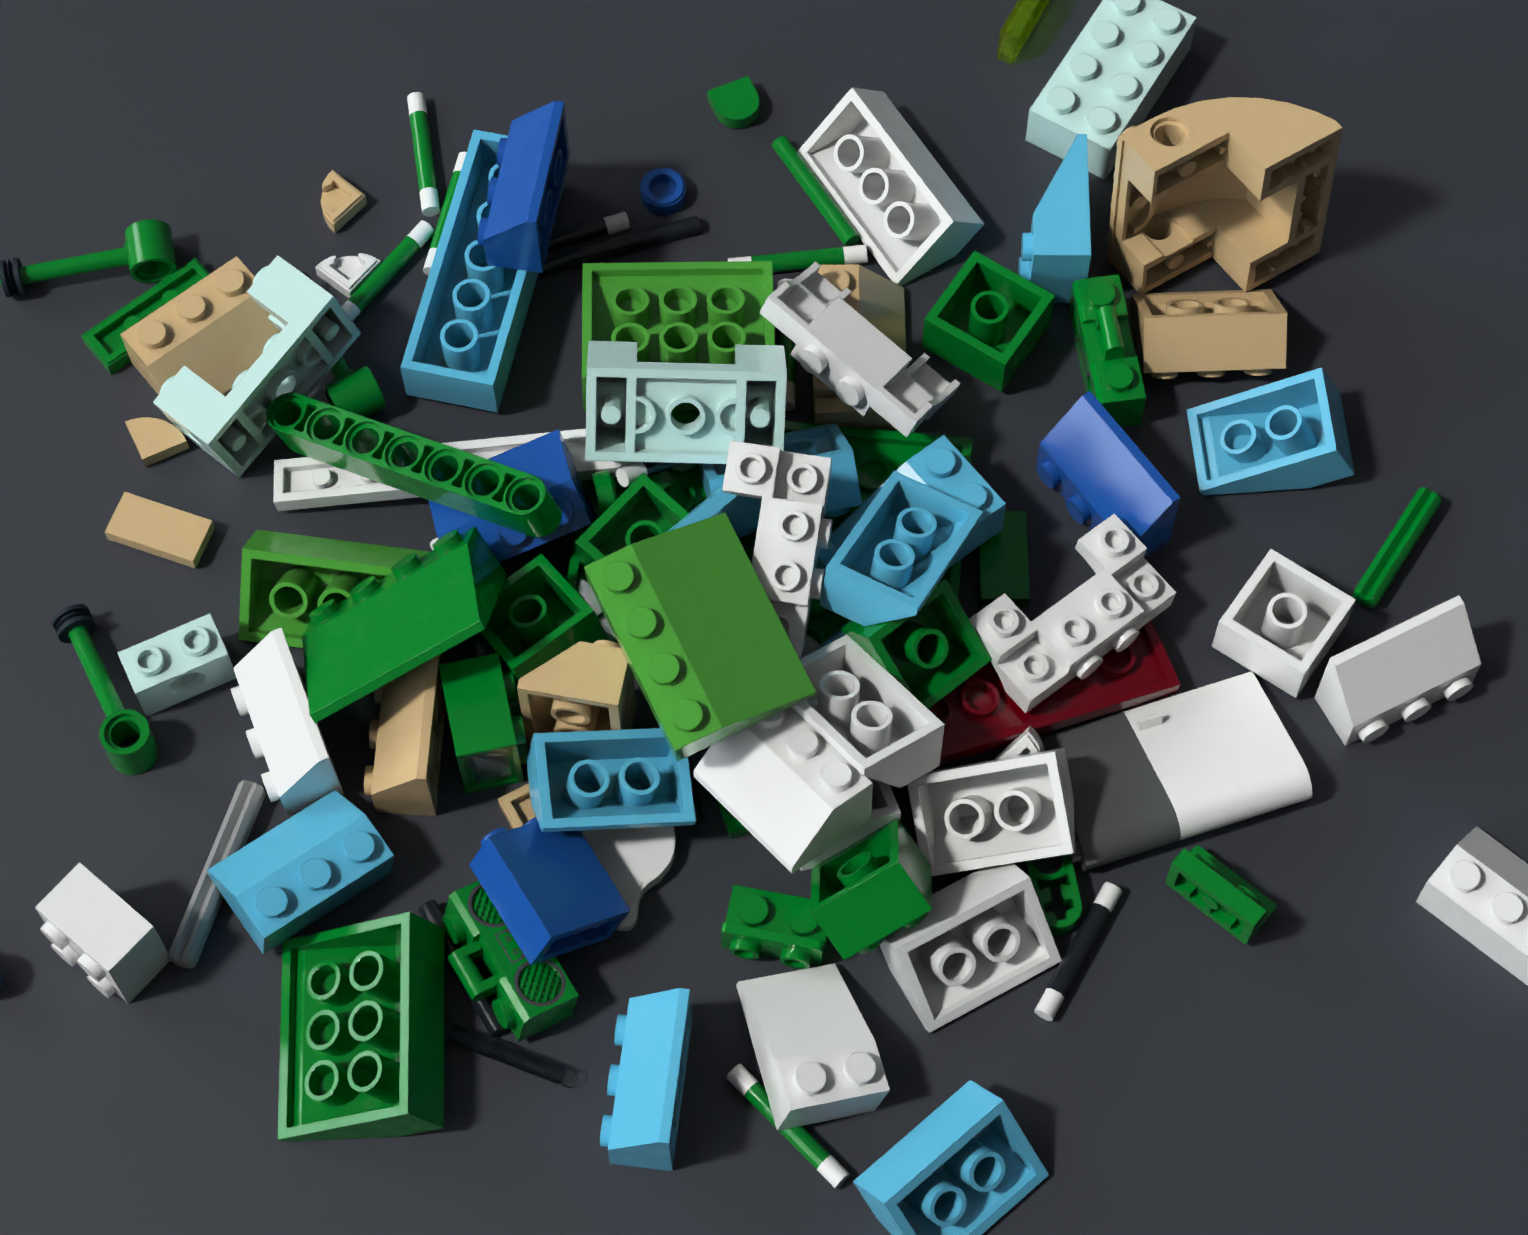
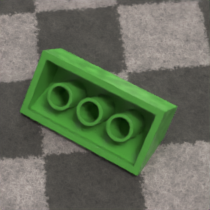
(294, 574)

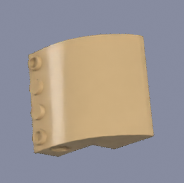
(1223, 184)

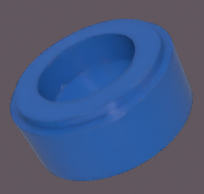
(663, 191)

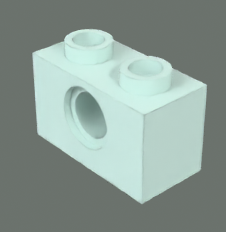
(177, 665)

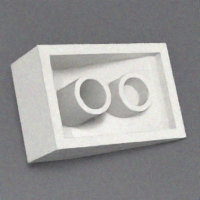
(812, 1046)

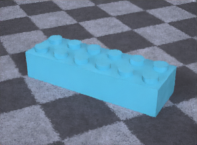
(468, 309)

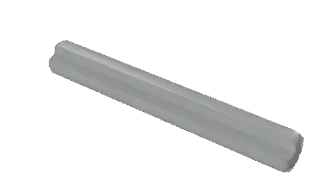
(206, 896)

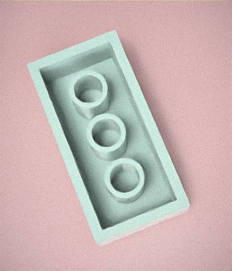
(1110, 78)

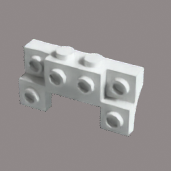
(853, 354)
(788, 528)
(1081, 627)

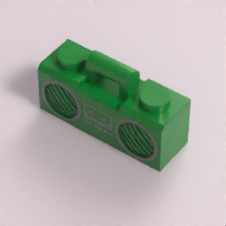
(1107, 347)
(525, 994)

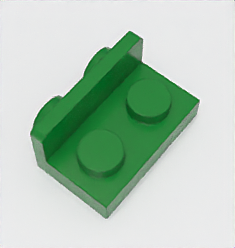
(1219, 893)
(772, 927)

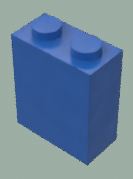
(548, 889)

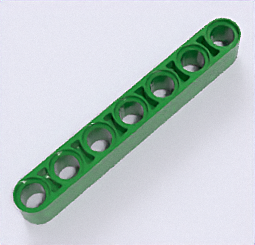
(415, 464)

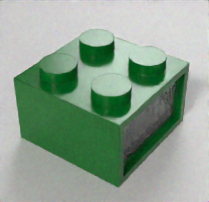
(484, 722)

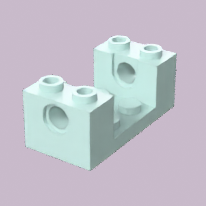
(294, 361)
(634, 400)

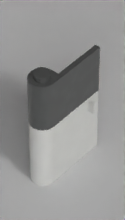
(1178, 769)

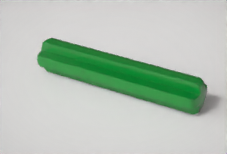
(1396, 548)

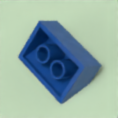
(526, 190)
(552, 463)
(1106, 474)

